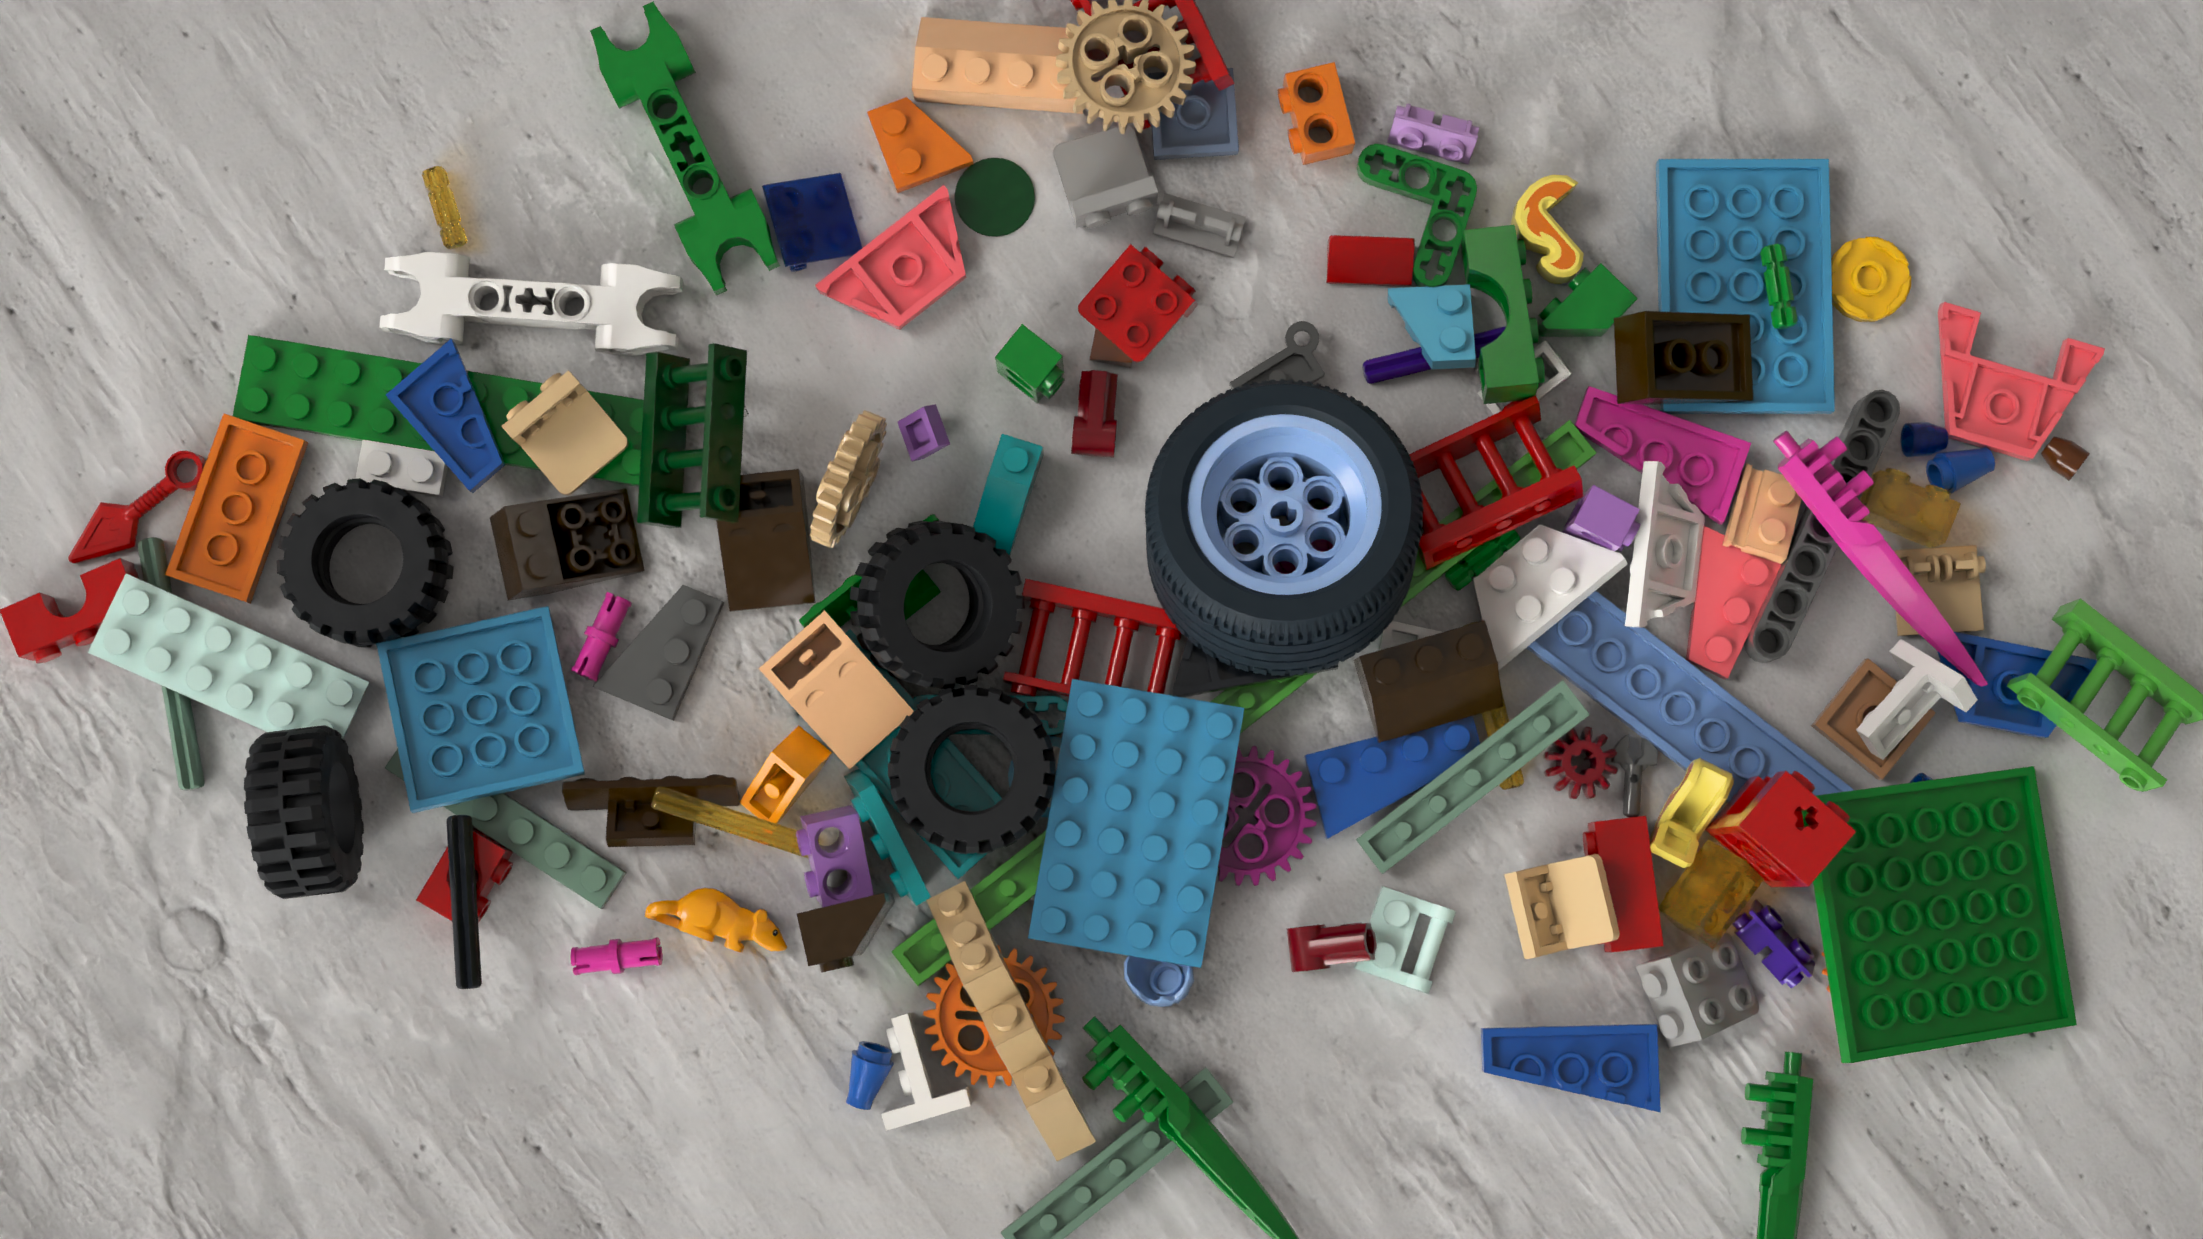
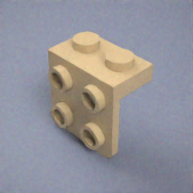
(565, 432)
(1562, 906)

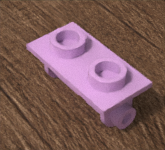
(1450, 140)

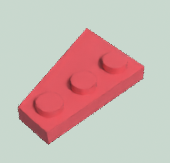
(1726, 603)

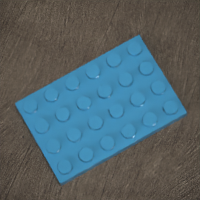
(1709, 261)
(1136, 823)

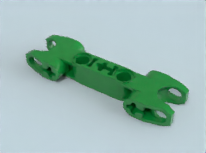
(651, 77)

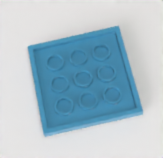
(480, 709)

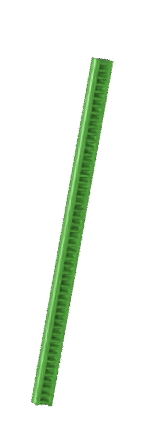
(1018, 877)

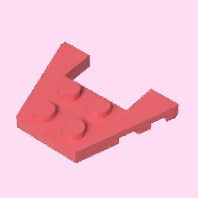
(2001, 404)

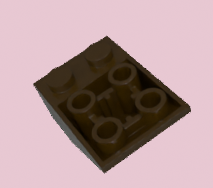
(565, 543)
(769, 547)

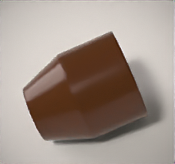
(2064, 456)

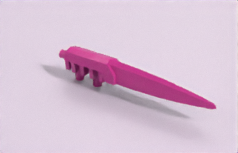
(1841, 514)

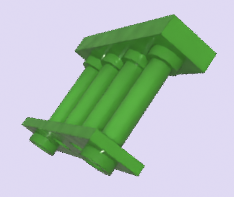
(2147, 679)

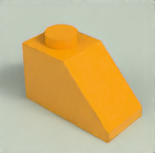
(785, 775)

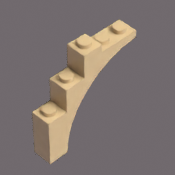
(1009, 1022)

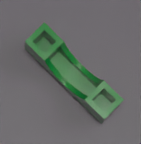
(1493, 265)

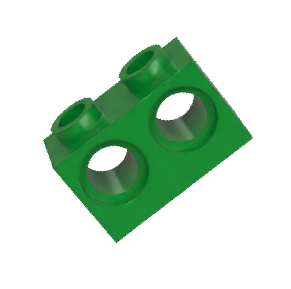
(1031, 365)

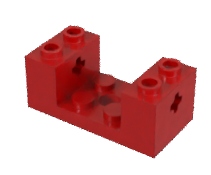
(1768, 829)

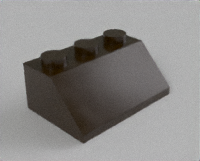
(1430, 681)
(842, 930)

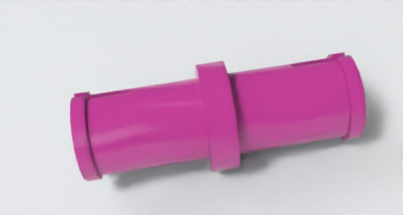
(601, 636)
(616, 956)

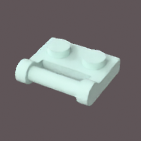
(1393, 925)

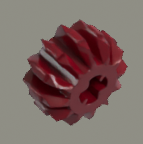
(1587, 777)

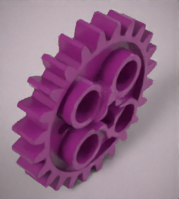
(1277, 840)

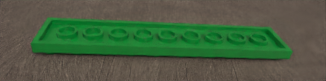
(346, 398)

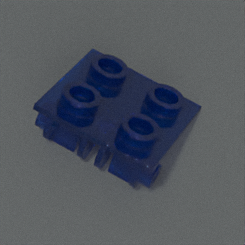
(812, 220)

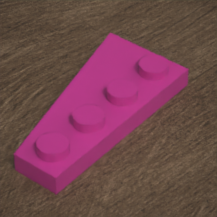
(1694, 456)

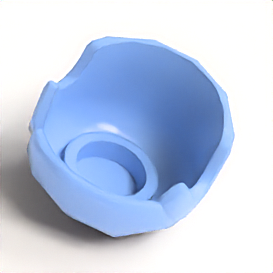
(1158, 981)

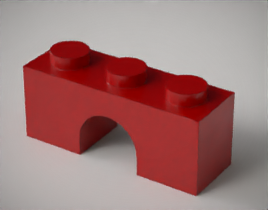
(40, 628)

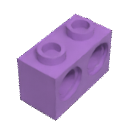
(1603, 520)
(845, 854)

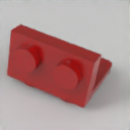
(1137, 303)

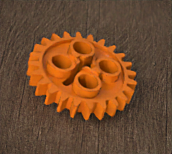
(986, 1059)

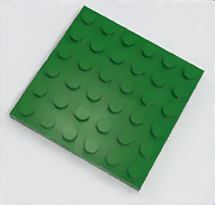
(1942, 917)

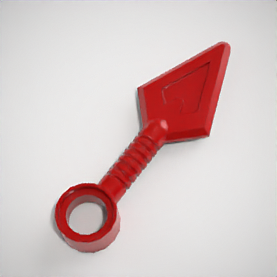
(116, 525)

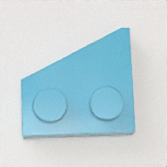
(1439, 322)

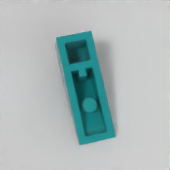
(1008, 490)

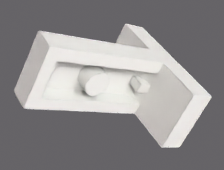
(1912, 698)
(916, 1081)

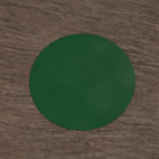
(994, 197)

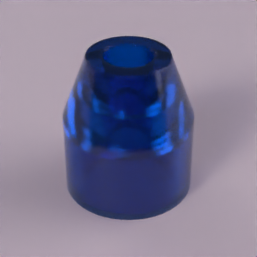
(1923, 439)

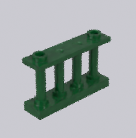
(664, 437)

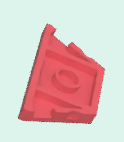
(903, 266)

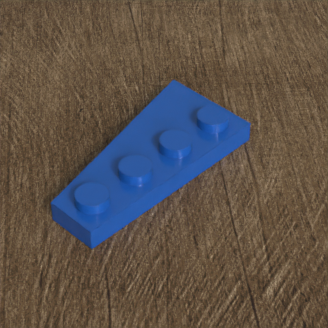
(1370, 775)
(1587, 1060)

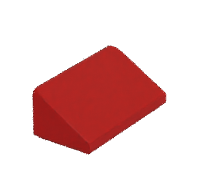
(1370, 260)

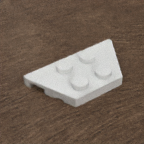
(1664, 549)
(1538, 586)

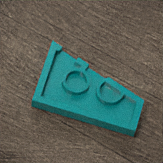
(886, 838)

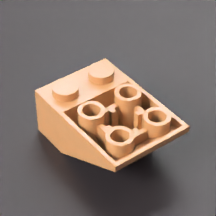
(836, 690)

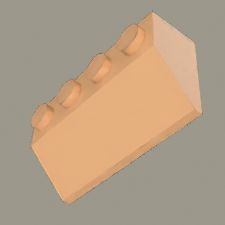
(989, 65)

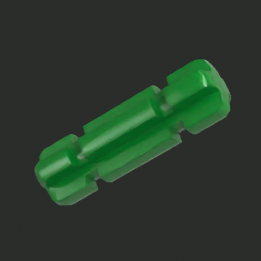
(1778, 286)
(1480, 559)

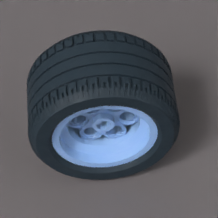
(1317, 448)

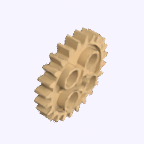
(1145, 95)
(848, 479)

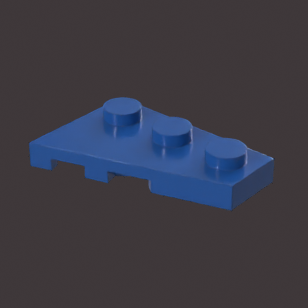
(449, 417)

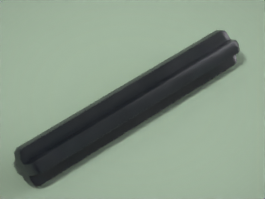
(464, 902)

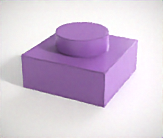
(923, 432)

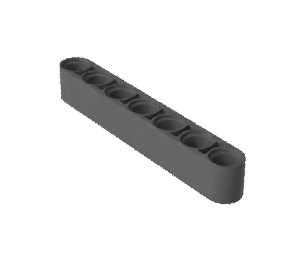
(1808, 543)

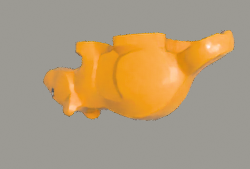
(712, 913)

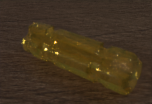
(444, 207)

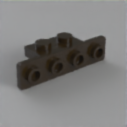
(630, 814)

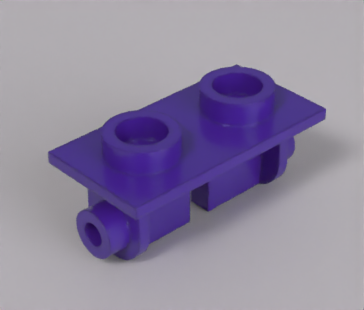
(1788, 954)

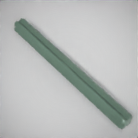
(177, 706)

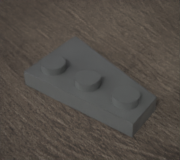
(665, 654)

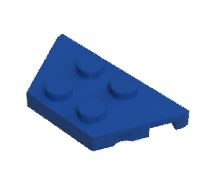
(1997, 703)

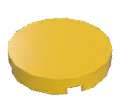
(1869, 279)

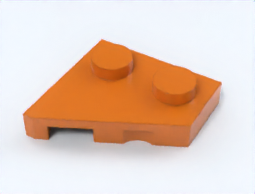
(915, 145)

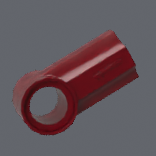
(1095, 425)
(1322, 946)

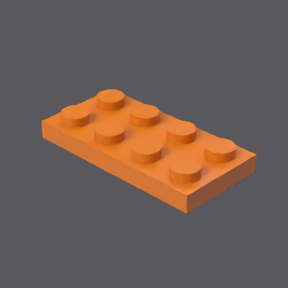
(236, 508)

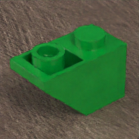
(1589, 308)

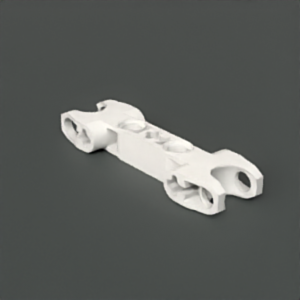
(453, 298)

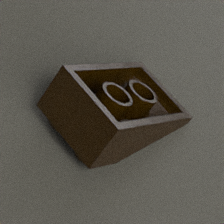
(1682, 358)

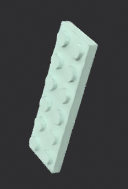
(223, 662)

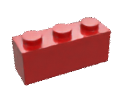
(1630, 878)

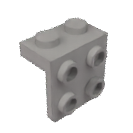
(1105, 176)
(1698, 991)

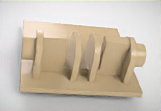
(1950, 582)

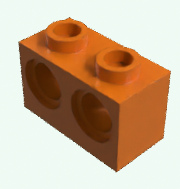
(1327, 112)

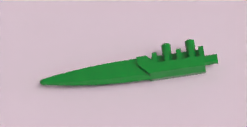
(1180, 1120)
(1784, 1146)

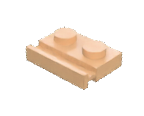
(1763, 515)

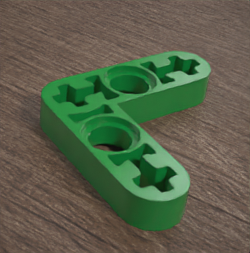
(1433, 194)

